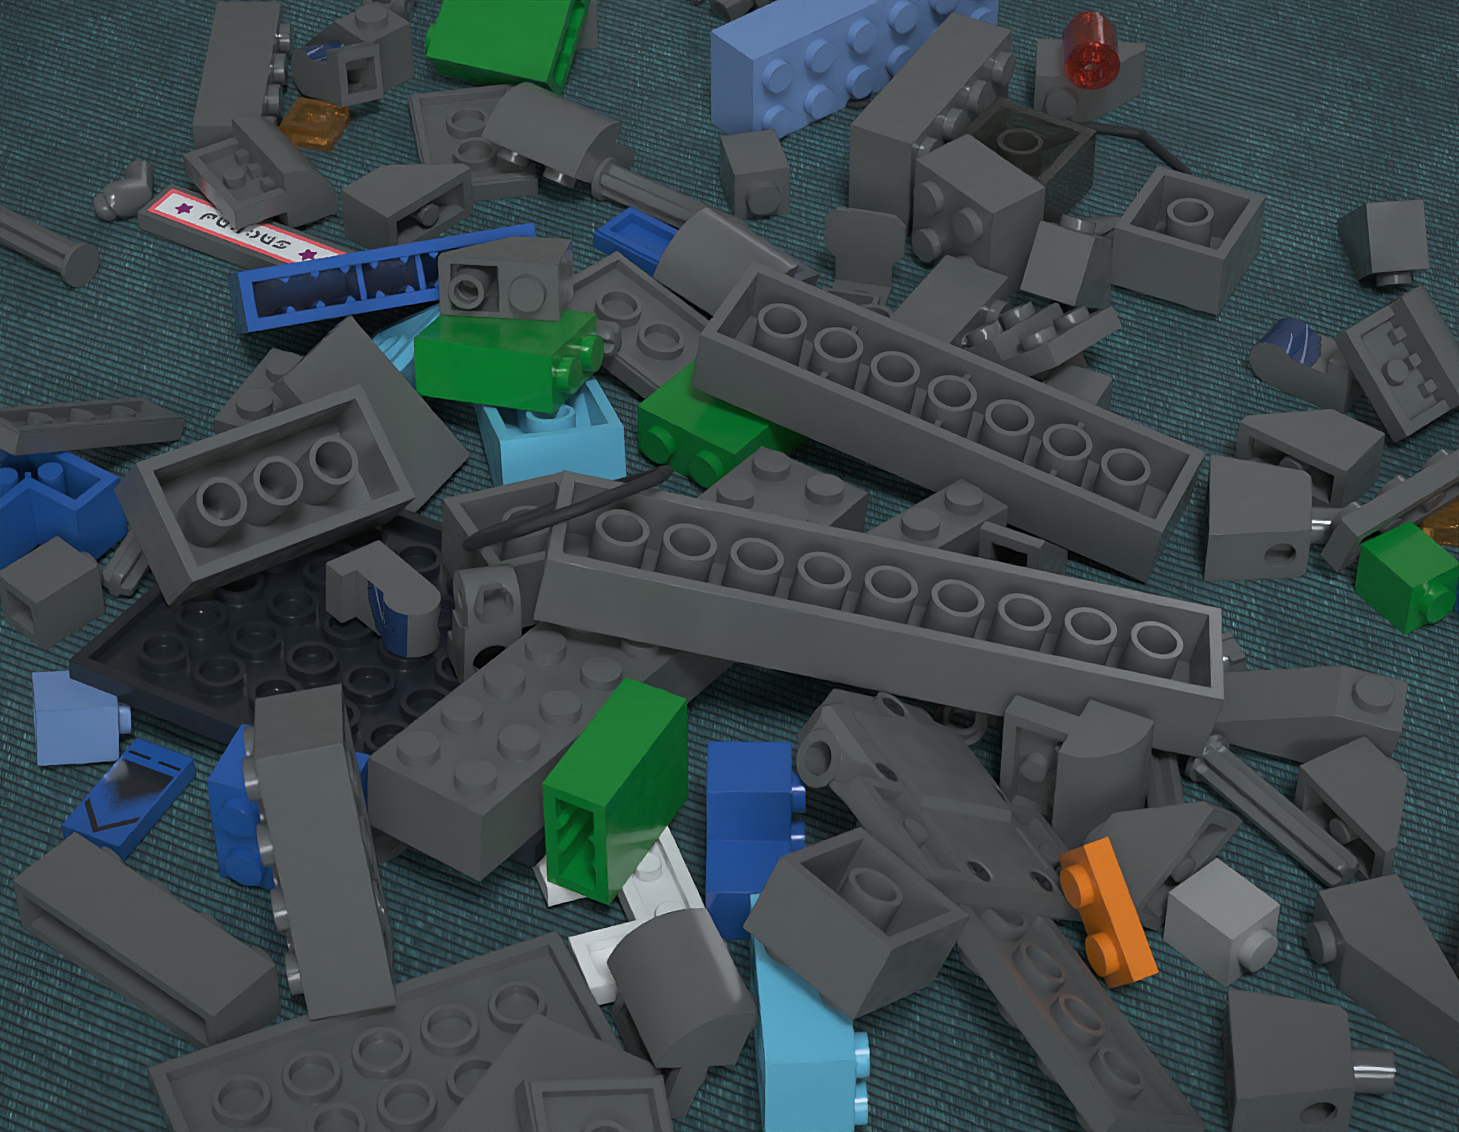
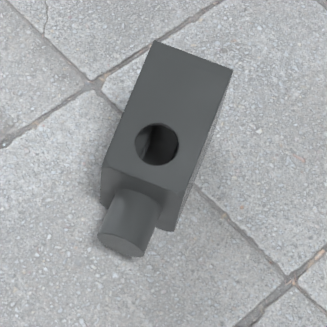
(1260, 521)
(1294, 1065)

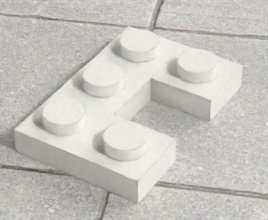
(654, 888)

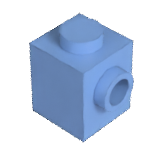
(75, 721)

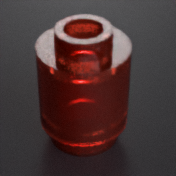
(1091, 51)

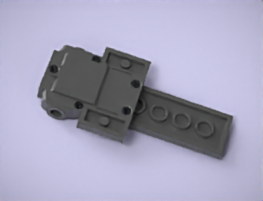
(1000, 863)

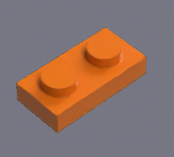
(1115, 935)

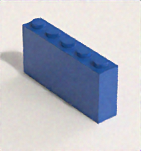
(348, 282)

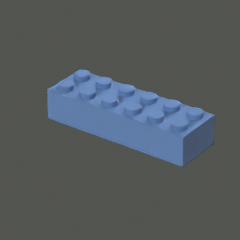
(812, 56)

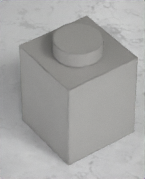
(1222, 923)

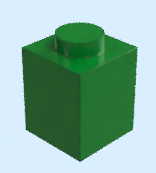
(1407, 577)

